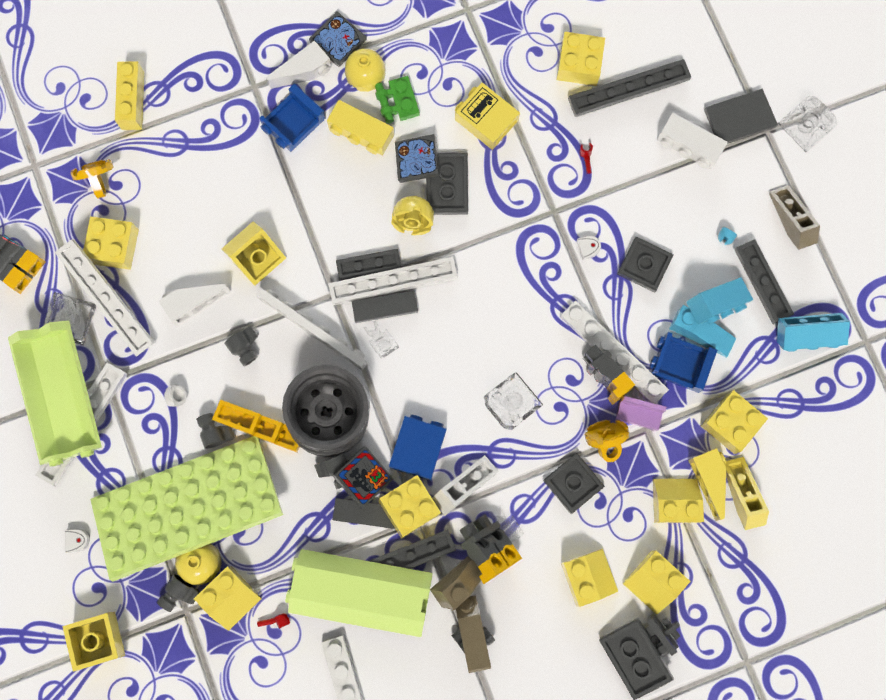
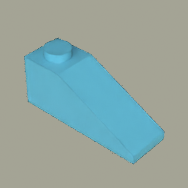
(703, 334)

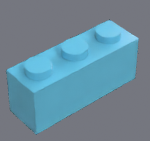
(720, 301)
(813, 332)

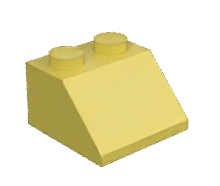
(254, 253)
(677, 501)
(589, 578)
(656, 582)
(227, 598)

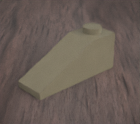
(795, 217)
(457, 584)
(473, 635)

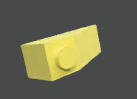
(711, 476)
(745, 494)

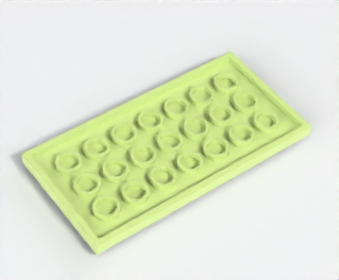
(185, 508)

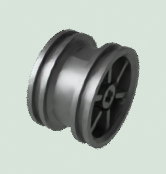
(326, 380)

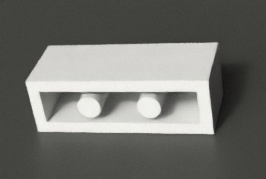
(692, 141)

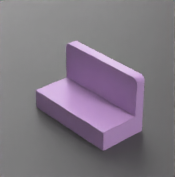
(640, 413)

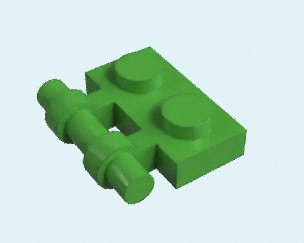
(403, 97)

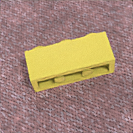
(129, 95)
(360, 128)

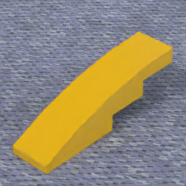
(254, 425)

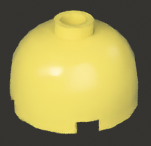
(364, 69)
(413, 214)
(199, 565)

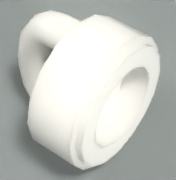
(175, 395)

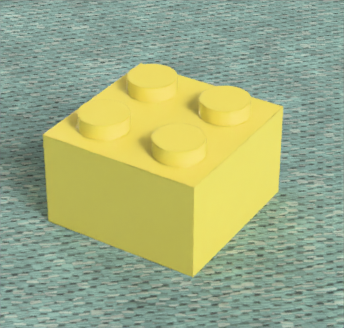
(580, 58)
(111, 242)
(734, 422)
(409, 506)
(93, 641)

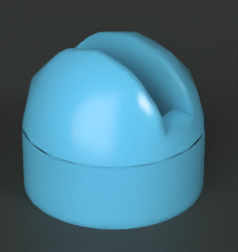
(727, 235)

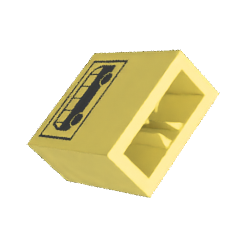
(486, 115)

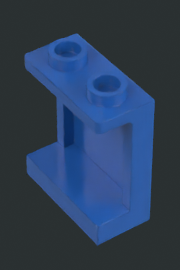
(293, 119)
(682, 363)
(418, 447)

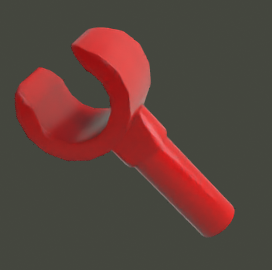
(586, 155)
(281, 621)

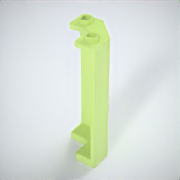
(54, 393)
(359, 592)

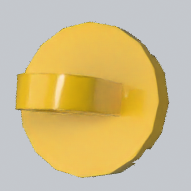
(92, 172)
(607, 435)

